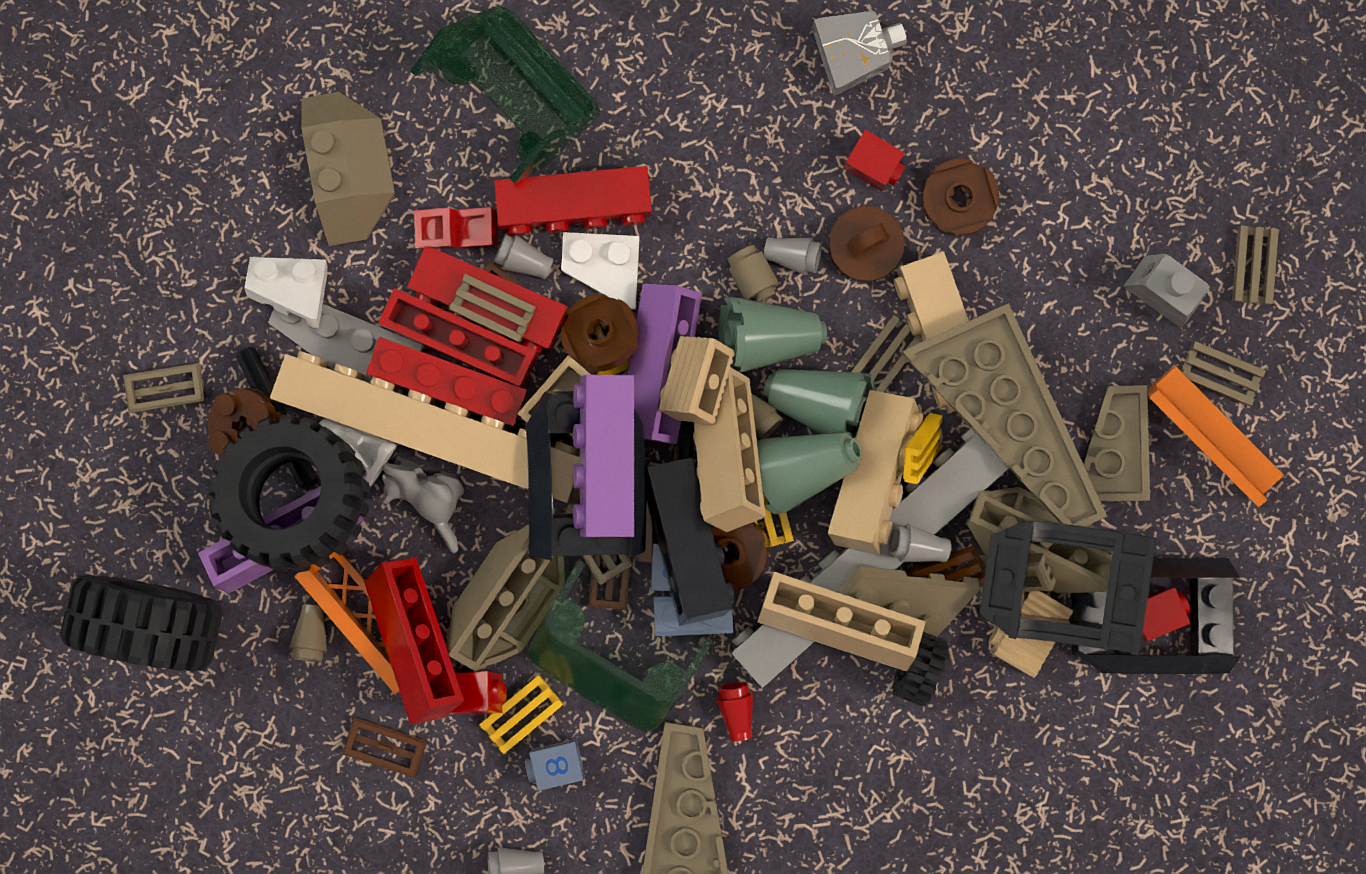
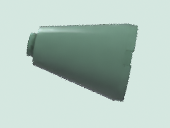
(767, 332)
(820, 399)
(803, 466)

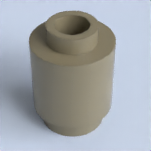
(753, 274)

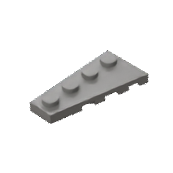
(339, 338)

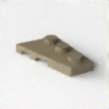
(1120, 446)
(922, 598)

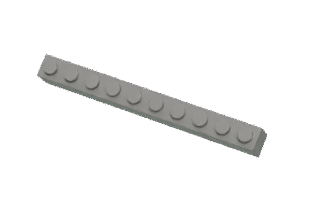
(926, 506)

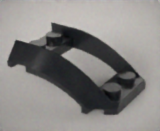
(555, 533)
(1126, 590)
(1210, 622)

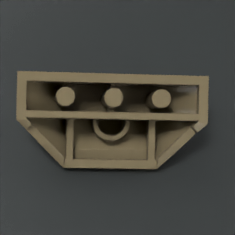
(346, 166)
(1073, 567)
(503, 603)

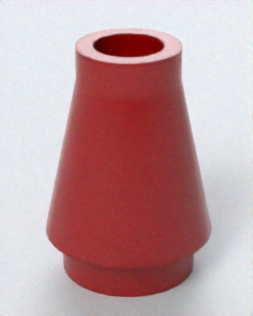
(736, 708)

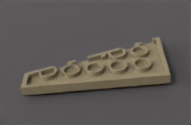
(1002, 396)
(684, 812)

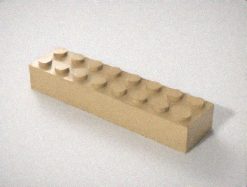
(416, 422)

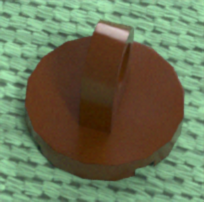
(866, 243)

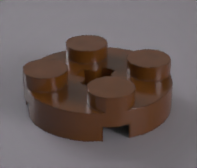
(970, 178)
(617, 345)
(231, 409)
(753, 558)

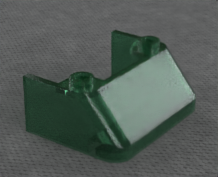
(519, 78)
(597, 679)

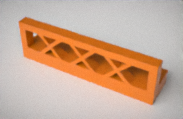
(1214, 434)
(347, 620)

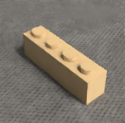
(932, 301)
(730, 460)
(875, 487)
(841, 622)

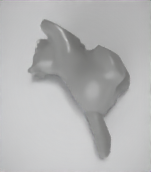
(431, 496)

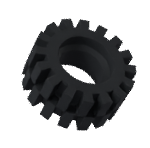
(924, 673)

